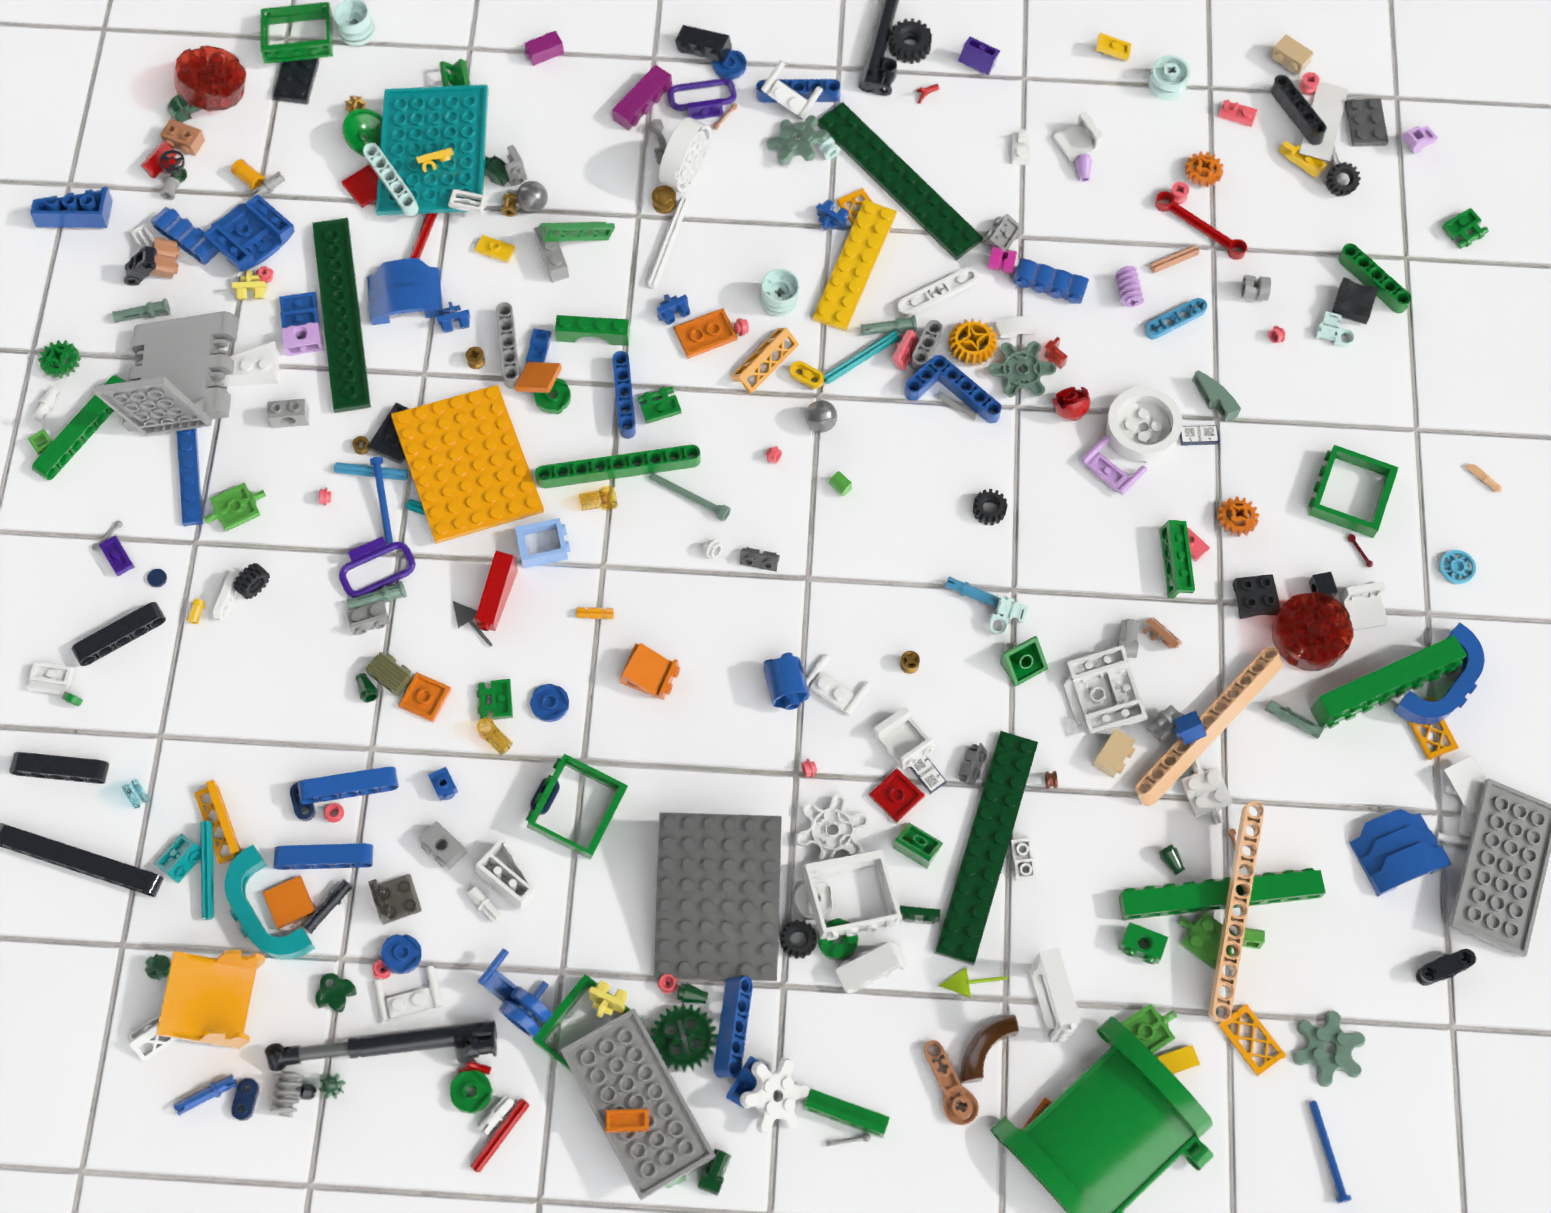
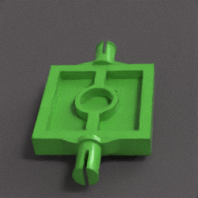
(235, 506)
(1204, 939)
(1151, 1027)

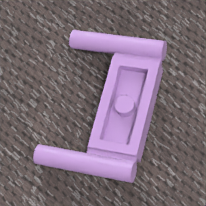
(1108, 471)

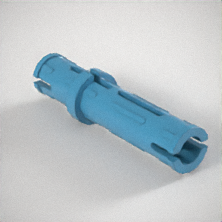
(973, 592)

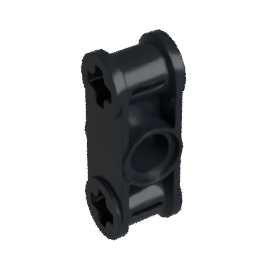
(140, 266)
(1445, 967)

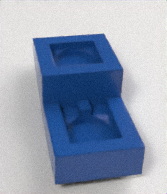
(539, 346)

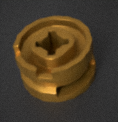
(664, 199)

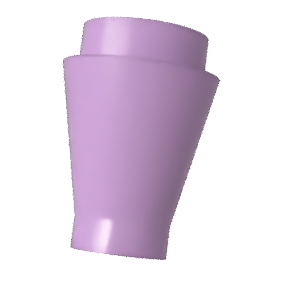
(1083, 165)

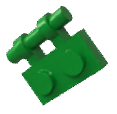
(1463, 223)
(661, 408)
(501, 699)

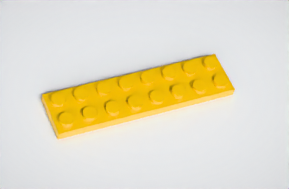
(855, 265)

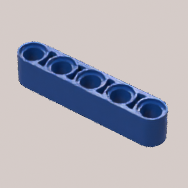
(805, 88)
(624, 402)
(347, 785)
(323, 856)
(733, 1027)

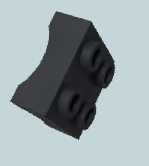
(1354, 301)
(1256, 596)

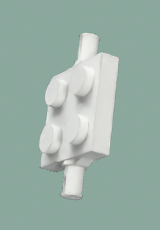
(1206, 792)

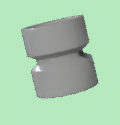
(1255, 287)

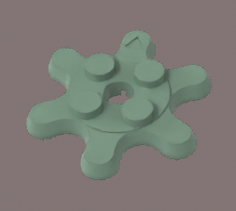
(802, 147)
(1026, 359)
(1317, 1055)

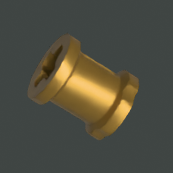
(509, 205)

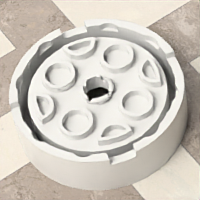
(684, 154)
(1147, 408)

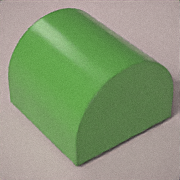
(40, 441)
(840, 483)
(1253, 938)

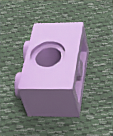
(294, 345)

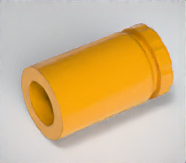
(247, 174)

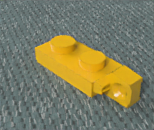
(1310, 164)

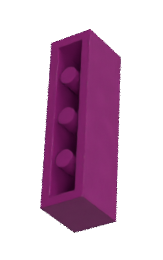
(642, 97)

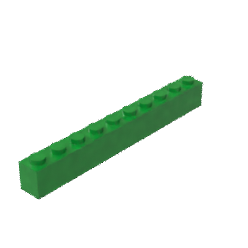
(1213, 894)

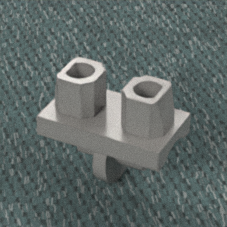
(1164, 723)

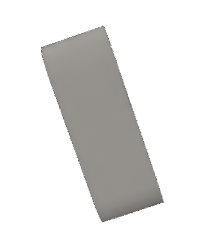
(927, 338)

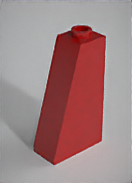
(496, 591)

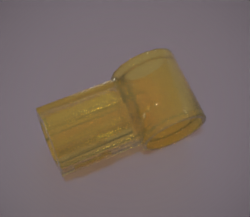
(604, 499)
(495, 736)

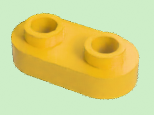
(807, 375)

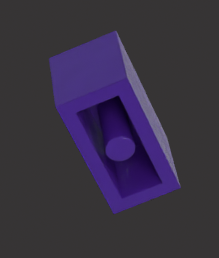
(979, 55)

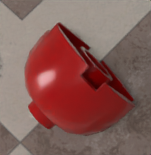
(1072, 403)

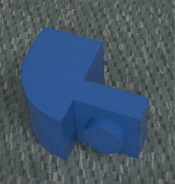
(745, 1082)

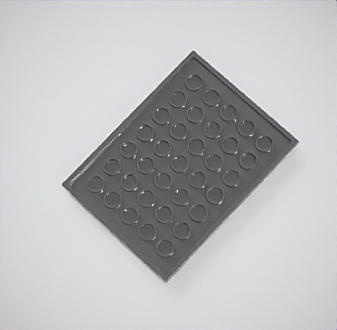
(718, 896)

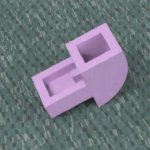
(1419, 137)

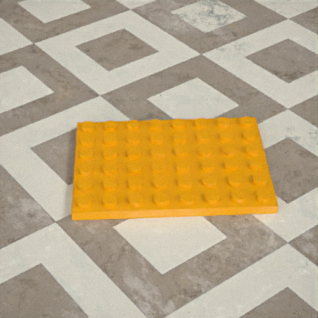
(467, 464)

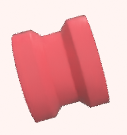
(1309, 88)
(1180, 197)

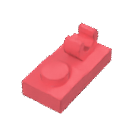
(1238, 113)
(905, 349)

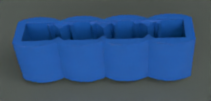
(185, 234)
(1049, 280)

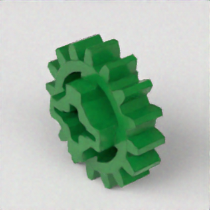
(50, 362)

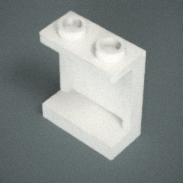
(903, 738)

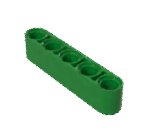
(1369, 271)

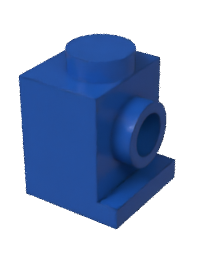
(439, 777)

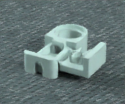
(1330, 331)
(1007, 609)

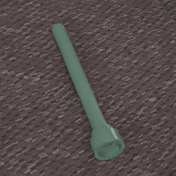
(721, 511)

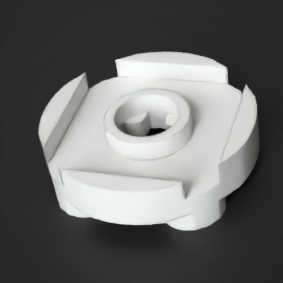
(823, 891)

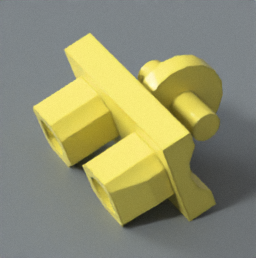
(258, 287)
(605, 1002)

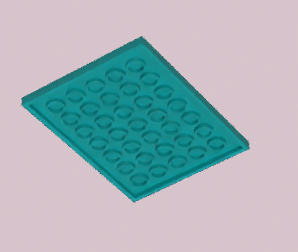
(430, 121)

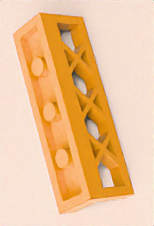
(761, 354)
(223, 818)

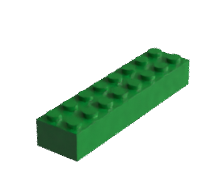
(1388, 682)

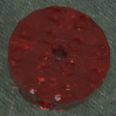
(209, 78)
(1312, 631)

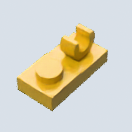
(1113, 46)
(443, 155)

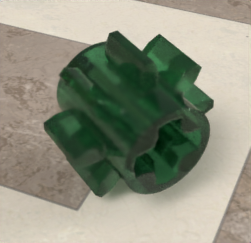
(157, 966)
(331, 1080)

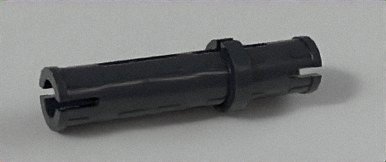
(327, 906)

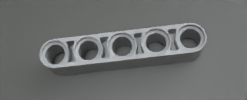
(508, 337)

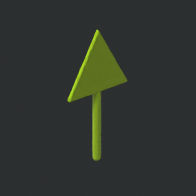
(960, 984)

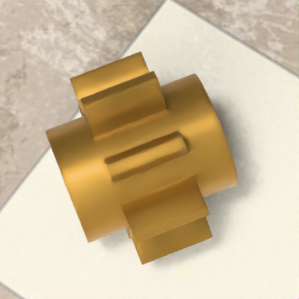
(355, 101)

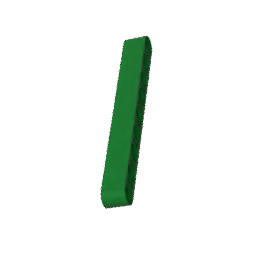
(609, 463)

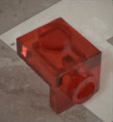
(1054, 354)

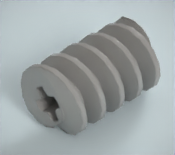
(286, 1094)

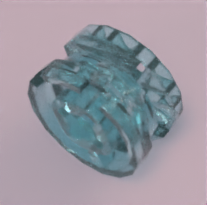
(137, 791)

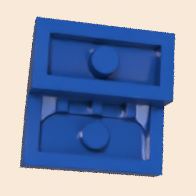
(299, 309)

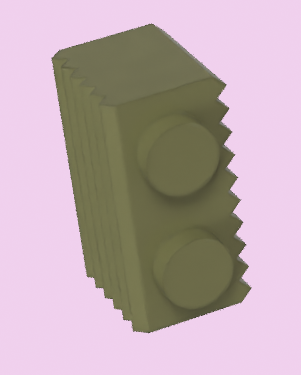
(389, 673)

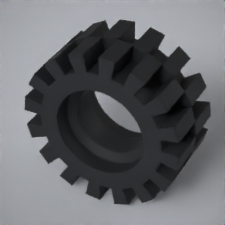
(1353, 179)
(992, 497)
(251, 581)
(789, 930)

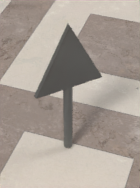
(464, 615)

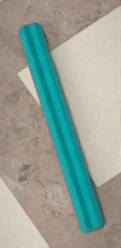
(861, 357)
(207, 885)

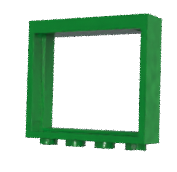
(296, 50)
(1342, 519)
(550, 782)
(558, 1016)

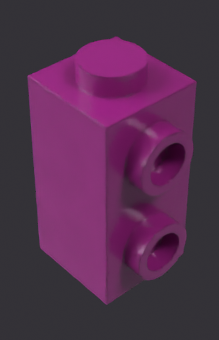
(543, 48)

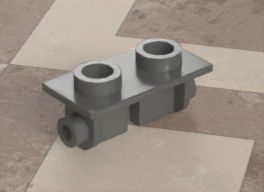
(753, 558)
(976, 756)

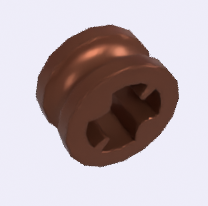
(1051, 779)

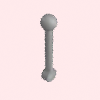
(96, 547)
(866, 1137)

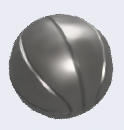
(532, 196)
(821, 416)

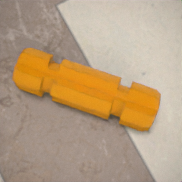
(594, 613)

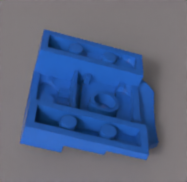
(250, 233)
(404, 288)
(1397, 850)

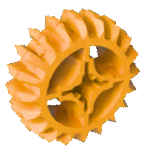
(968, 347)

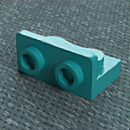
(179, 858)

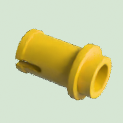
(195, 611)

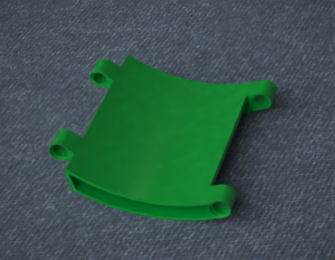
(1111, 1129)

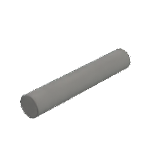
(958, 406)

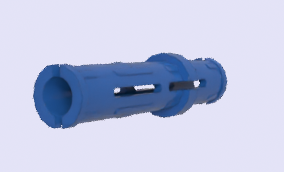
(205, 1094)

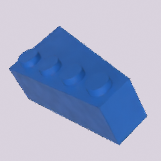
(73, 211)

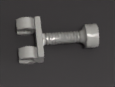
(656, 126)

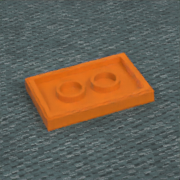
(705, 333)

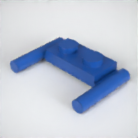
(500, 985)

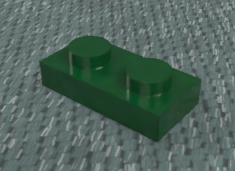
(927, 915)

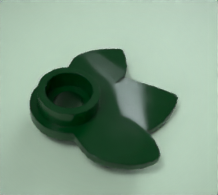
(336, 995)

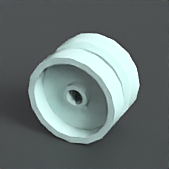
(1169, 78)

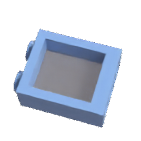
(544, 543)

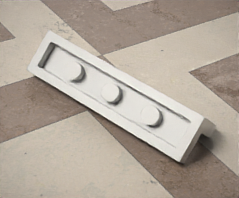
(146, 1034)

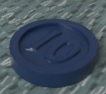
(157, 578)

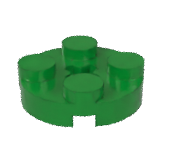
(556, 404)
(838, 951)
(472, 1103)

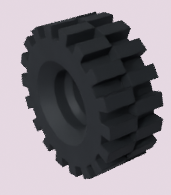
(913, 31)

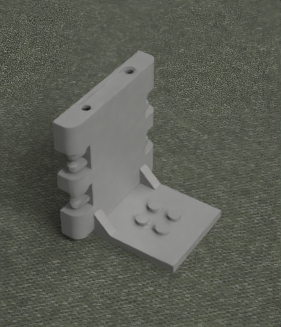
(177, 374)

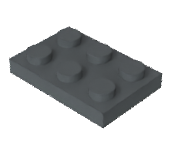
(1366, 122)

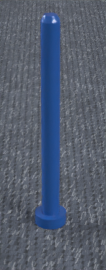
(376, 463)
(1342, 1195)

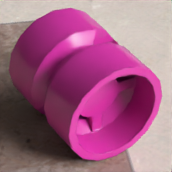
(1002, 260)

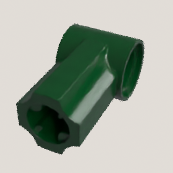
(713, 1176)

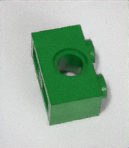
(1155, 941)

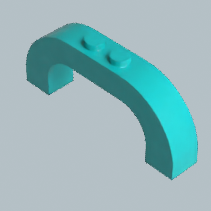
(236, 879)

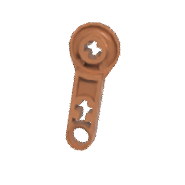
(952, 1089)

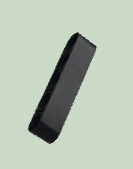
(1298, 109)
(118, 634)
(59, 767)

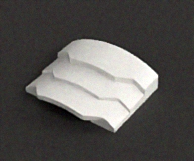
(1104, 691)

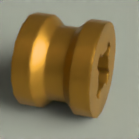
(473, 361)
(911, 658)

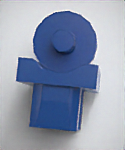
(830, 218)
(672, 306)
(461, 316)

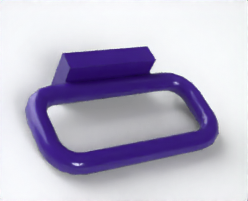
(705, 108)
(369, 552)

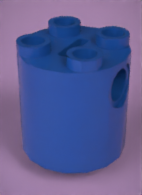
(786, 681)

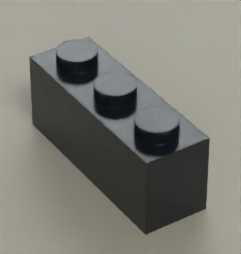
(703, 43)

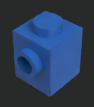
(1189, 728)

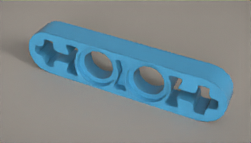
(1175, 317)

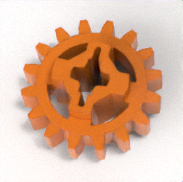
(1204, 169)
(1238, 524)

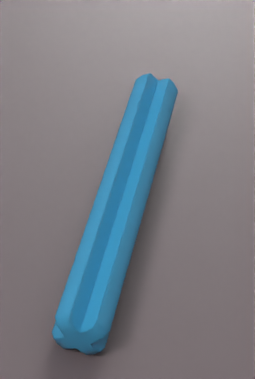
(368, 471)

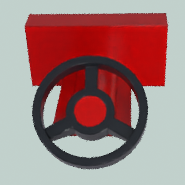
(163, 160)

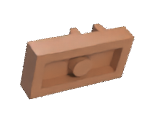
(1169, 638)

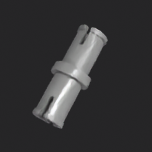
(268, 185)

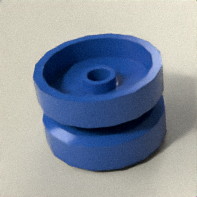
(527, 1009)

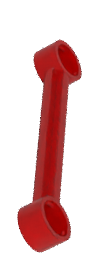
(1200, 225)

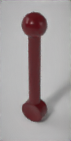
(1351, 538)

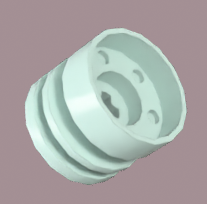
(354, 22)
(779, 283)

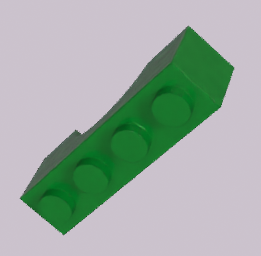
(610, 329)

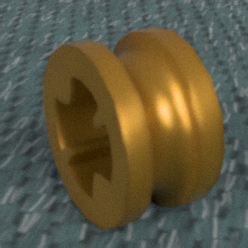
(360, 439)

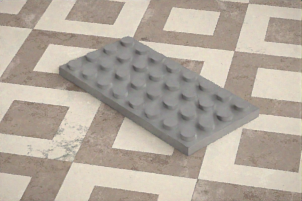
(1504, 868)
(624, 1070)

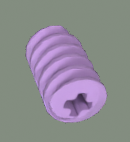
(1129, 286)

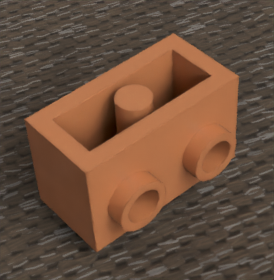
(183, 137)

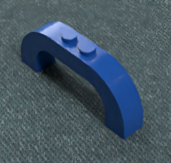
(1425, 712)

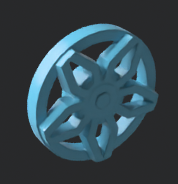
(1457, 567)

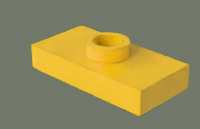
(495, 248)

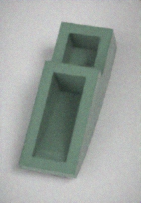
(1216, 396)

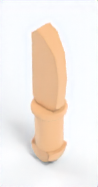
(1477, 471)

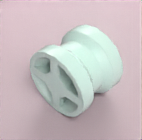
(829, 148)

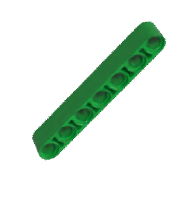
(74, 436)

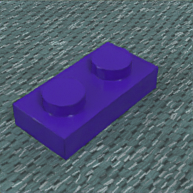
(116, 555)

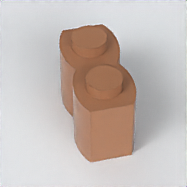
(166, 258)

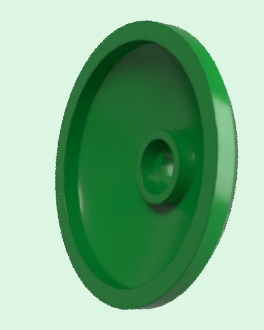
(360, 125)

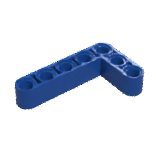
(953, 385)

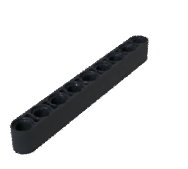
(80, 860)

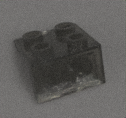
(395, 898)

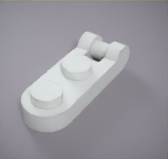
(226, 596)

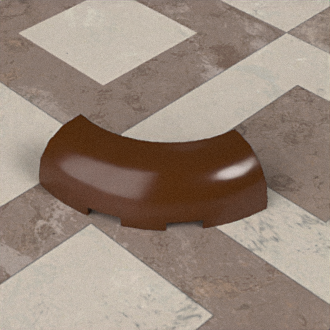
(977, 1049)

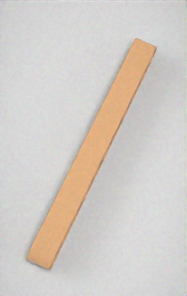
(1214, 720)
(1230, 918)

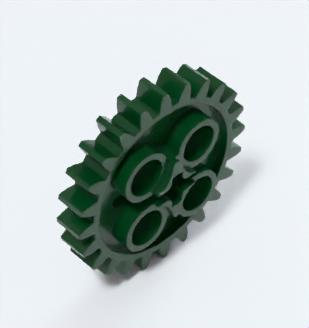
(701, 1032)

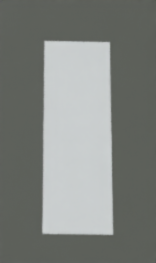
(1329, 106)
(1467, 781)

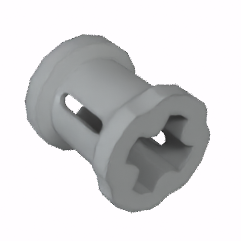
(169, 188)

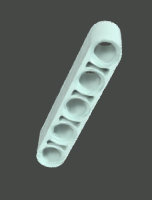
(385, 174)

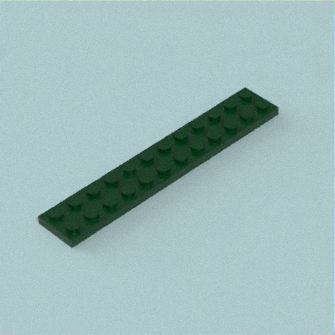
(900, 181)
(341, 315)
(986, 848)

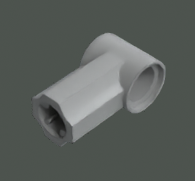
(1128, 637)

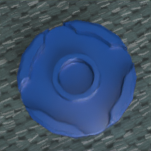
(732, 67)
(549, 703)
(401, 954)

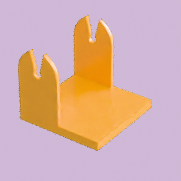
(209, 998)

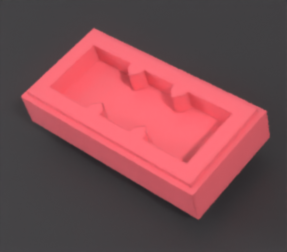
(1197, 545)

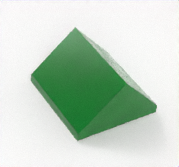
(1024, 661)
(917, 845)

